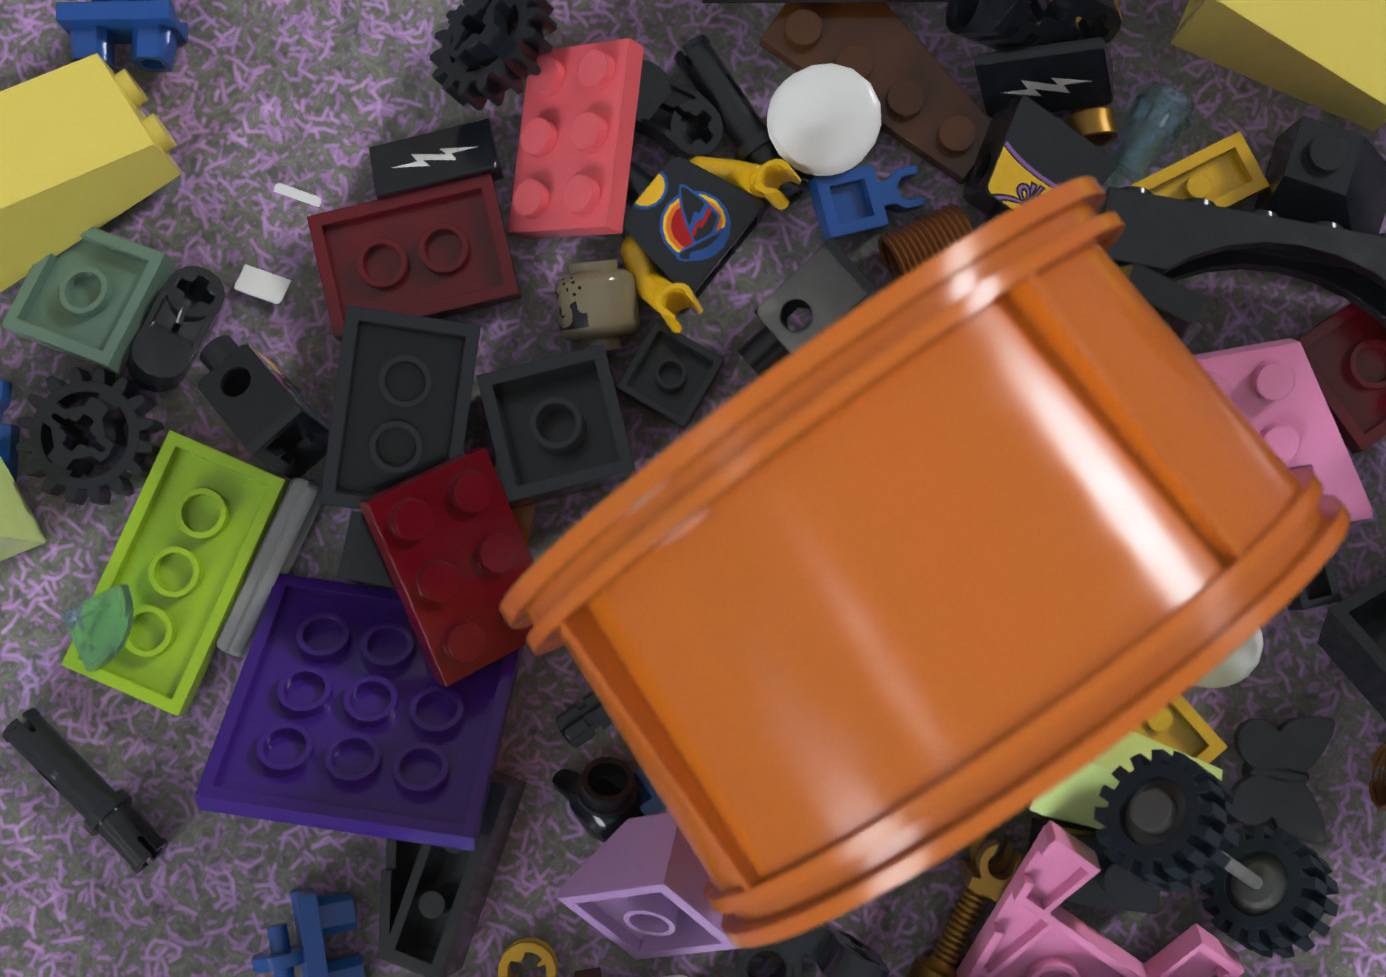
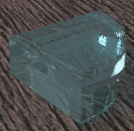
(101, 625)

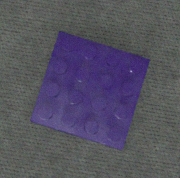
(349, 725)

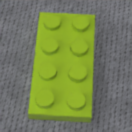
(184, 567)

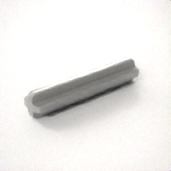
(273, 557)

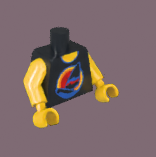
(692, 223)

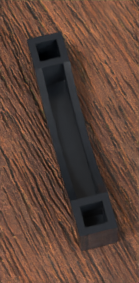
(1199, 237)

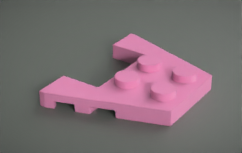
(1286, 406)
(1039, 938)

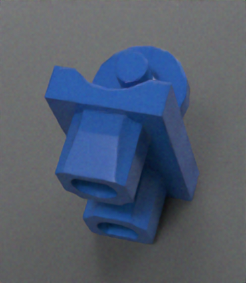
(145, 24)
(313, 917)

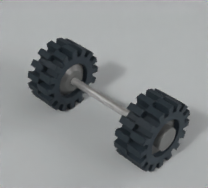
(1172, 826)

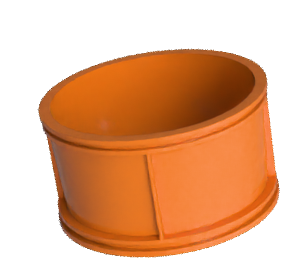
(926, 568)

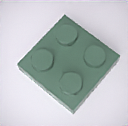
(90, 298)

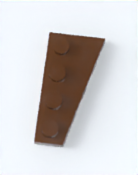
(916, 94)

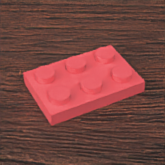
(577, 141)

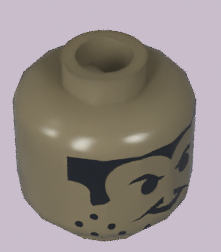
(597, 304)

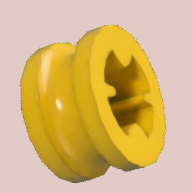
(517, 951)

